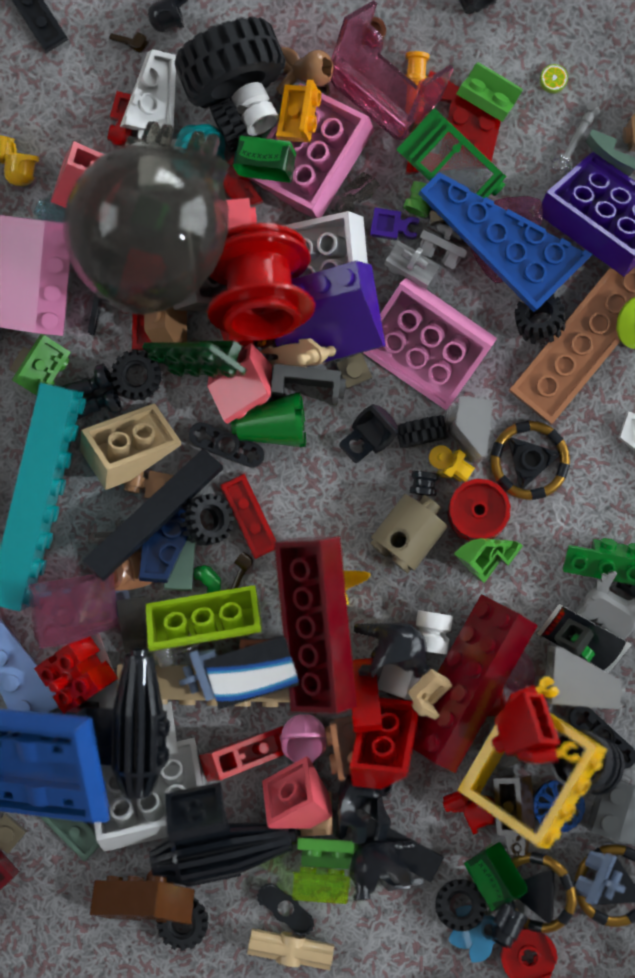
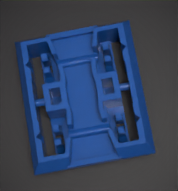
(45, 773)

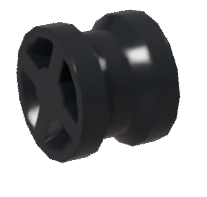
(424, 483)

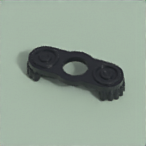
(299, 920)

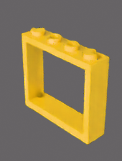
(564, 805)

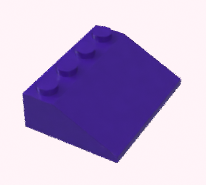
(596, 211)
(344, 310)

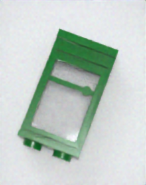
(441, 148)

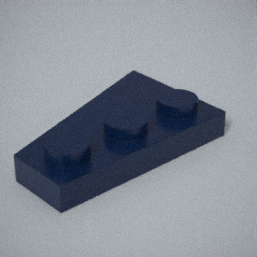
(163, 551)

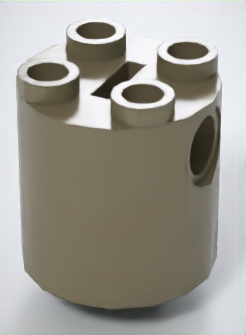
(412, 522)

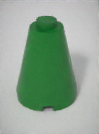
(274, 422)

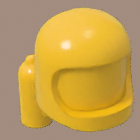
(18, 166)

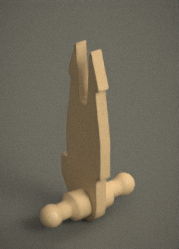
(300, 354)

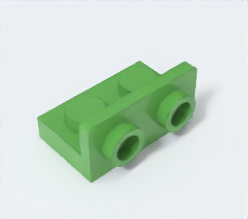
(490, 91)
(41, 364)
(326, 852)

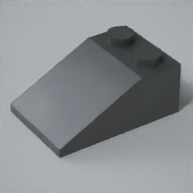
(614, 814)

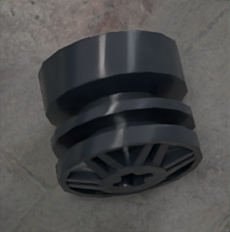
(603, 779)

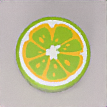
(553, 78)

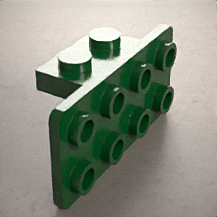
(197, 358)

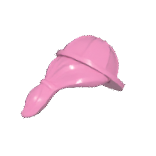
(303, 737)

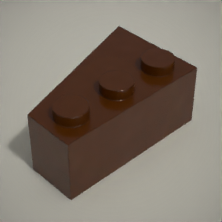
(141, 899)

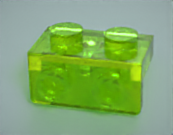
(321, 887)

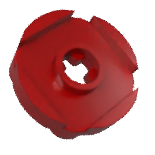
(542, 963)

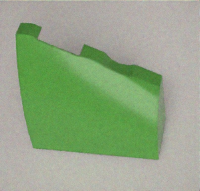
(484, 555)

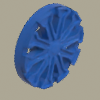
(541, 791)

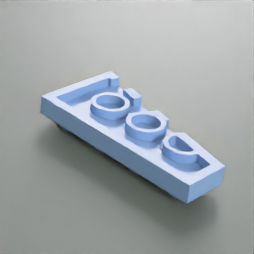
(18, 680)

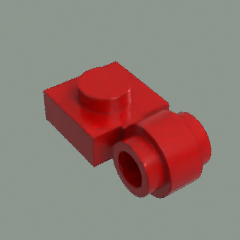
(118, 134)

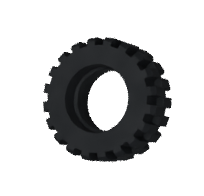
(228, 58)

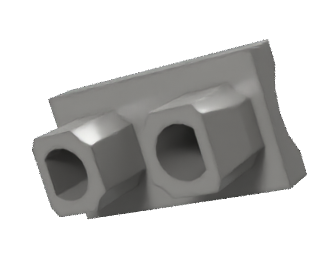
(432, 239)
(411, 264)

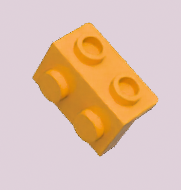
(297, 112)

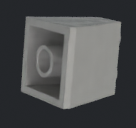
(581, 682)

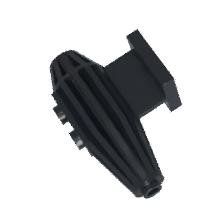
(135, 730)
(206, 846)

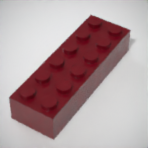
(316, 623)
(478, 671)

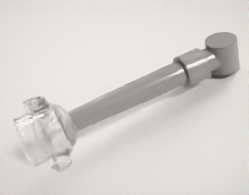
(562, 163)

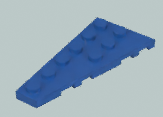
(511, 245)

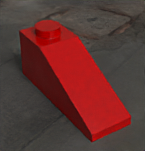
(241, 755)

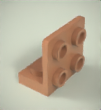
(342, 737)

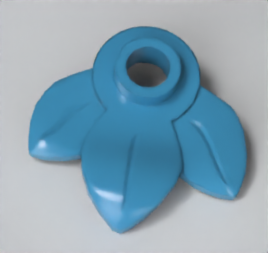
(475, 939)

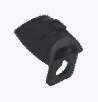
(374, 428)

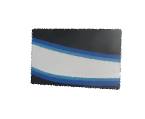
(251, 672)

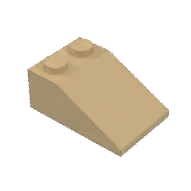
(127, 445)

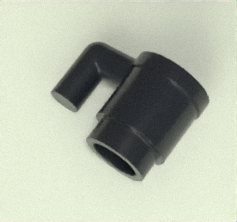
(507, 925)

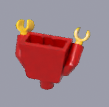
(528, 728)

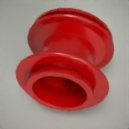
(258, 275)

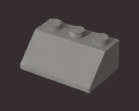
(470, 425)

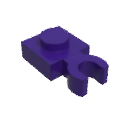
(388, 224)

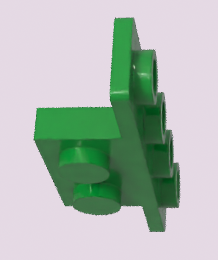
(603, 557)

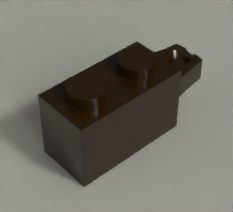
(516, 797)

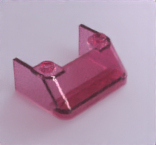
(376, 83)

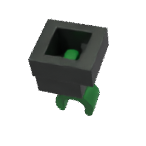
(575, 639)

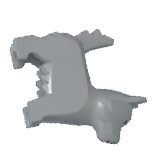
(608, 608)

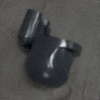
(166, 14)

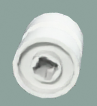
(255, 109)
(434, 629)

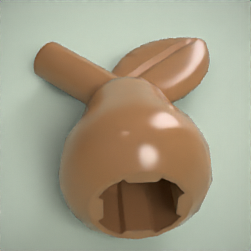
(313, 66)

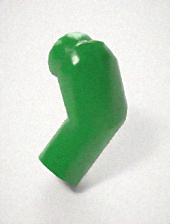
(208, 578)

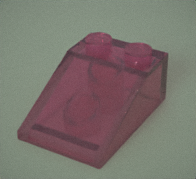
(72, 609)

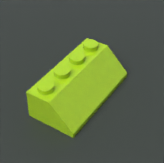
(203, 618)

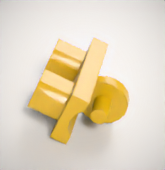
(450, 463)

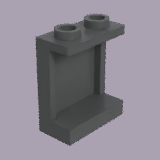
(308, 377)

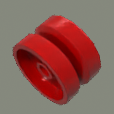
(484, 495)

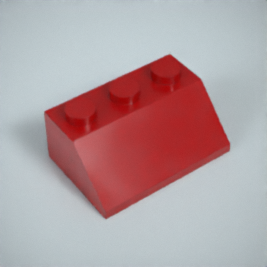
(385, 754)

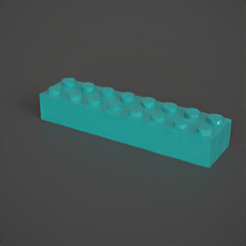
(37, 492)

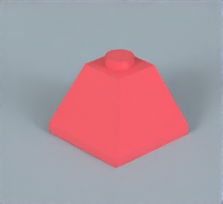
(296, 797)

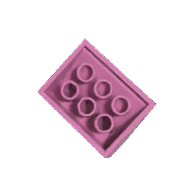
(325, 160)
(33, 275)
(429, 343)

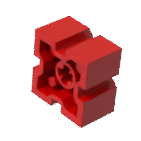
(75, 673)

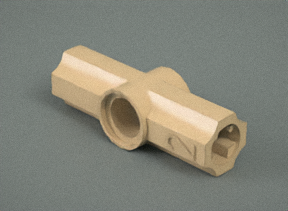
(290, 949)

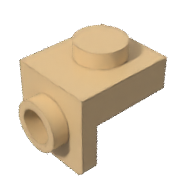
(428, 692)

